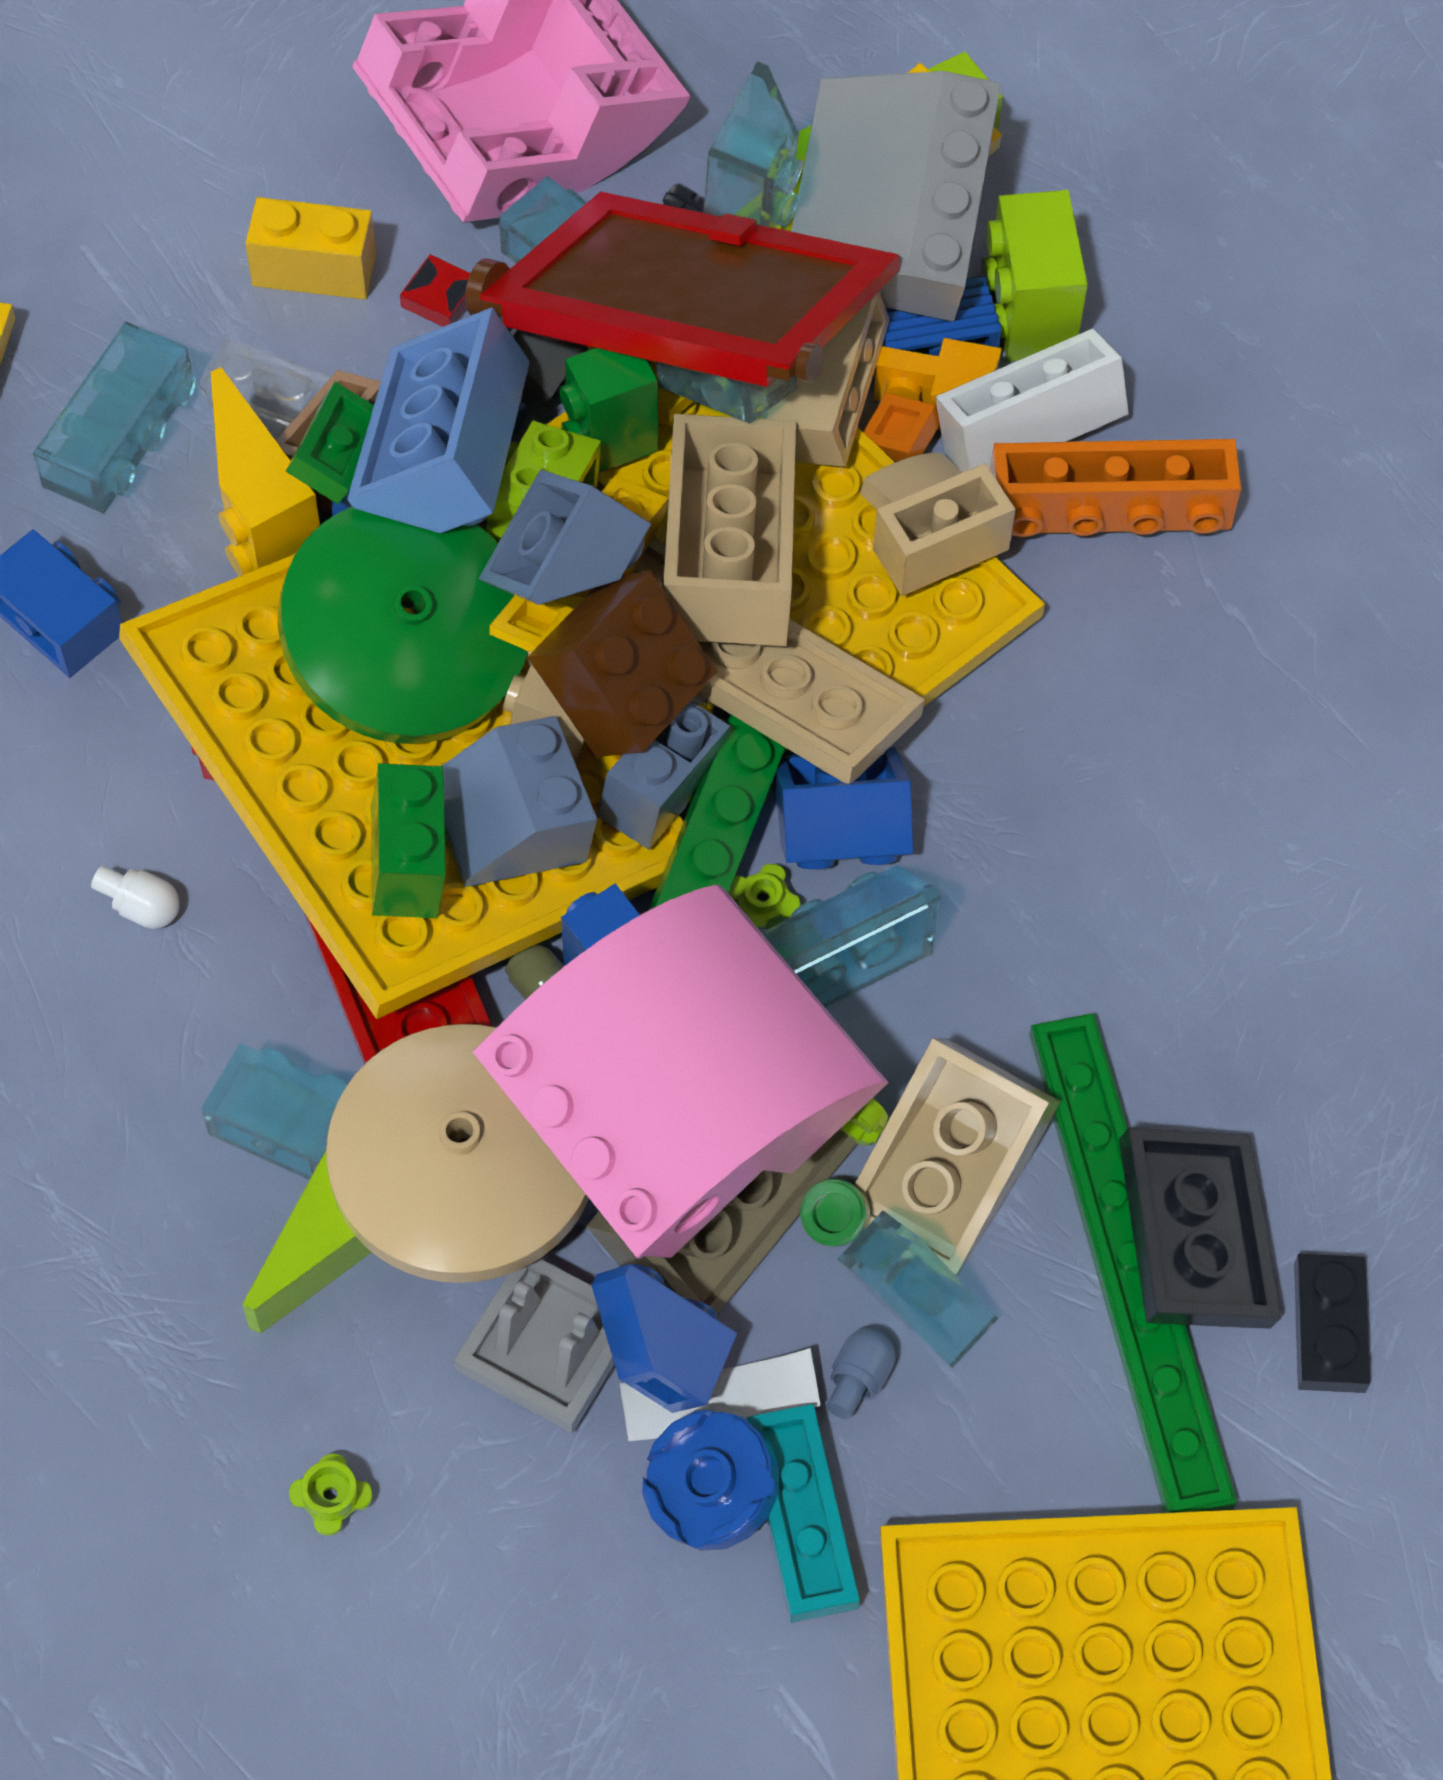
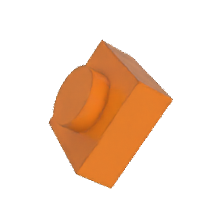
(902, 426)

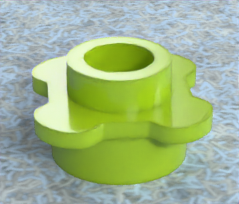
(770, 882)
(327, 1474)

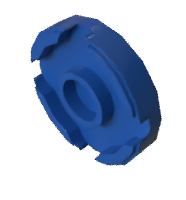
(711, 1480)

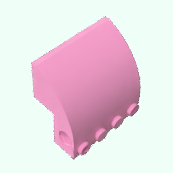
(518, 94)
(678, 1068)

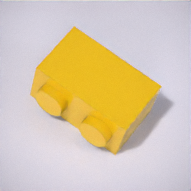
(311, 248)

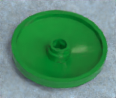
(372, 660)

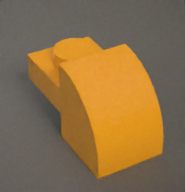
(927, 376)

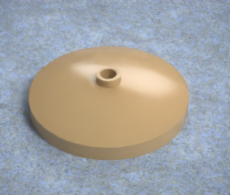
(437, 1202)

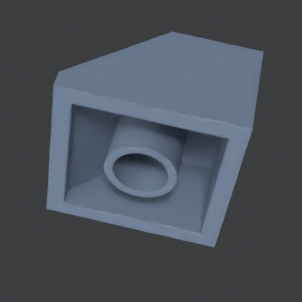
(564, 541)
(516, 804)

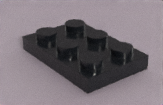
(1199, 1229)

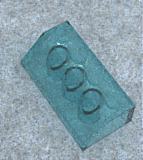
(859, 934)

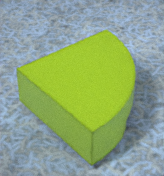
(867, 1124)

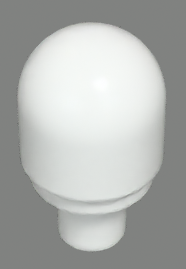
(139, 896)

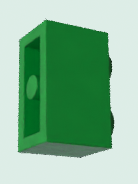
(614, 402)
(407, 840)

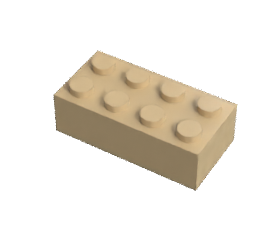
(731, 528)

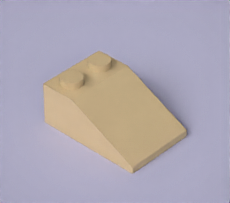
(954, 1149)

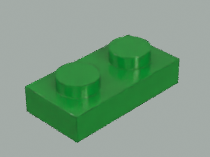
(332, 443)

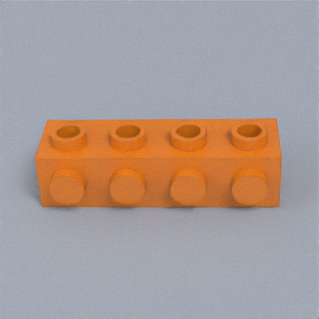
(1119, 485)

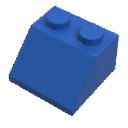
(841, 820)

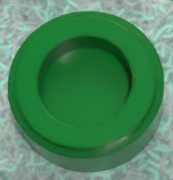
(834, 1213)

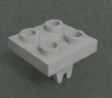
(540, 1344)

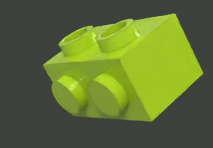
(546, 450)

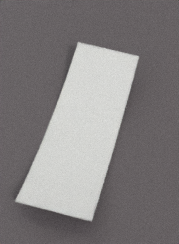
(740, 1390)

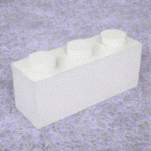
(1035, 399)

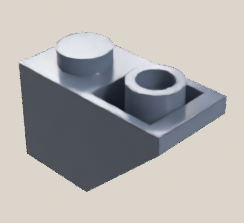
(654, 786)

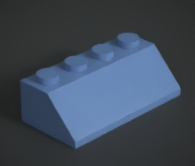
(442, 426)

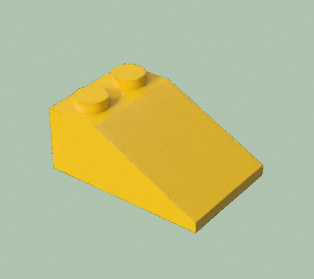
(264, 506)

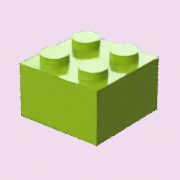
(1035, 271)

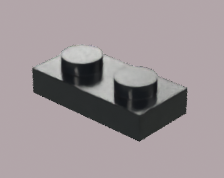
(1331, 1323)

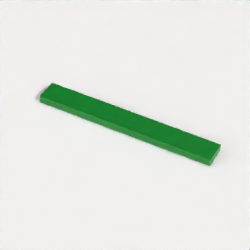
(1154, 1356)

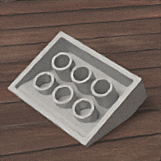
(901, 173)

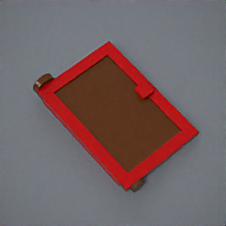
(685, 289)

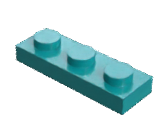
(806, 1519)

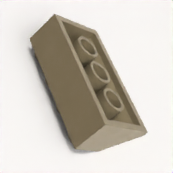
(739, 1236)

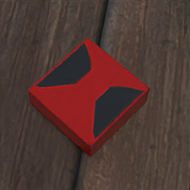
(436, 291)

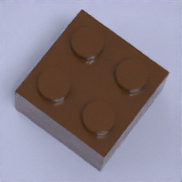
(622, 665)

